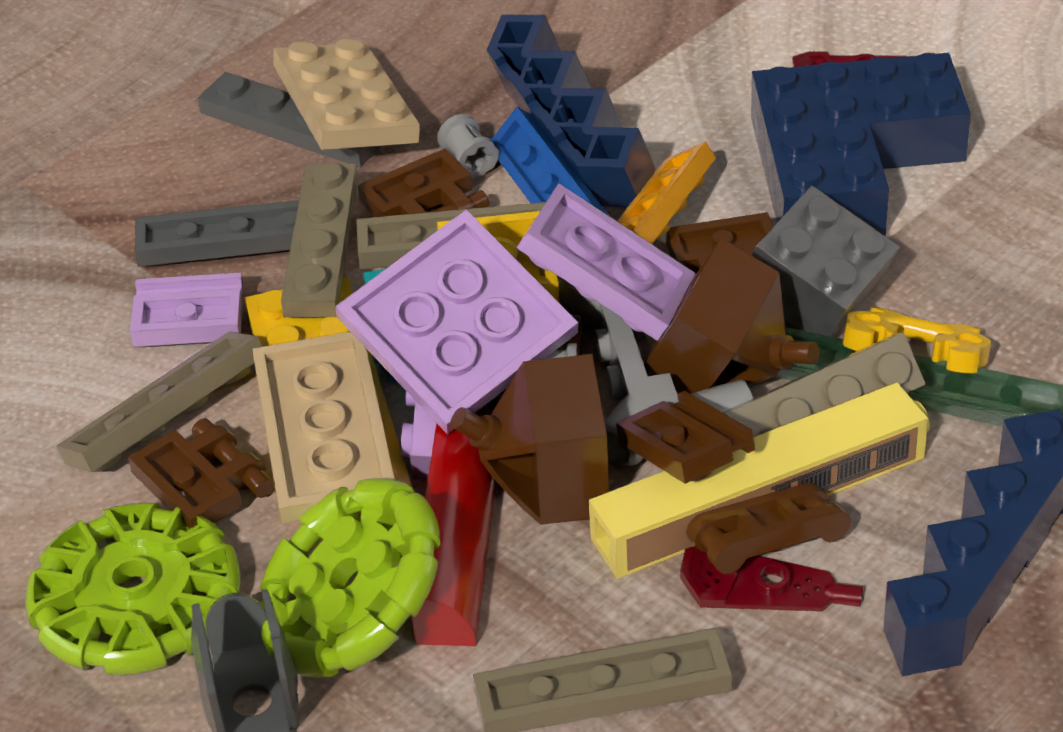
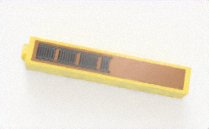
(830, 448)

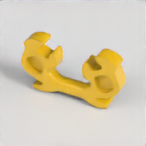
(956, 343)

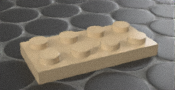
(345, 95)
(319, 419)

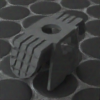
(243, 664)

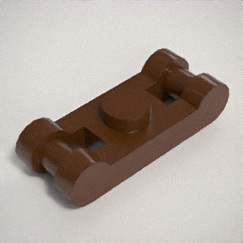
(766, 525)

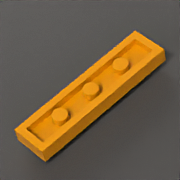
(667, 192)

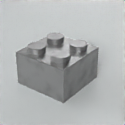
(824, 262)

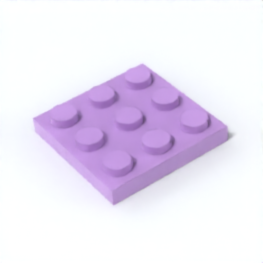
(456, 319)

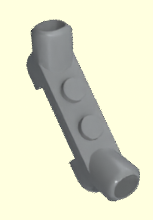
(626, 371)

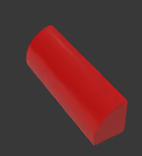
(463, 503)

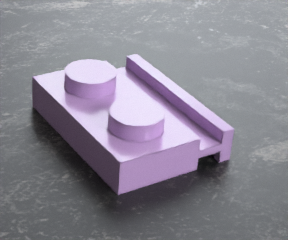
(186, 309)

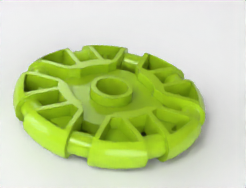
(137, 617)
(354, 624)

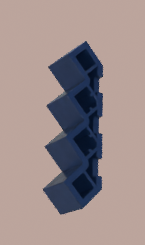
(570, 112)
(977, 557)

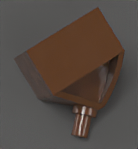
(728, 326)
(545, 438)

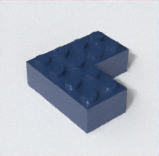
(850, 121)

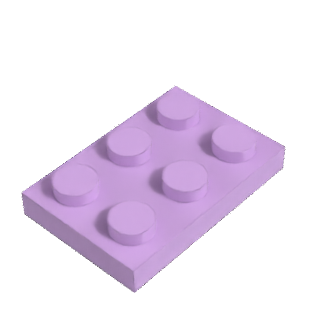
(606, 262)

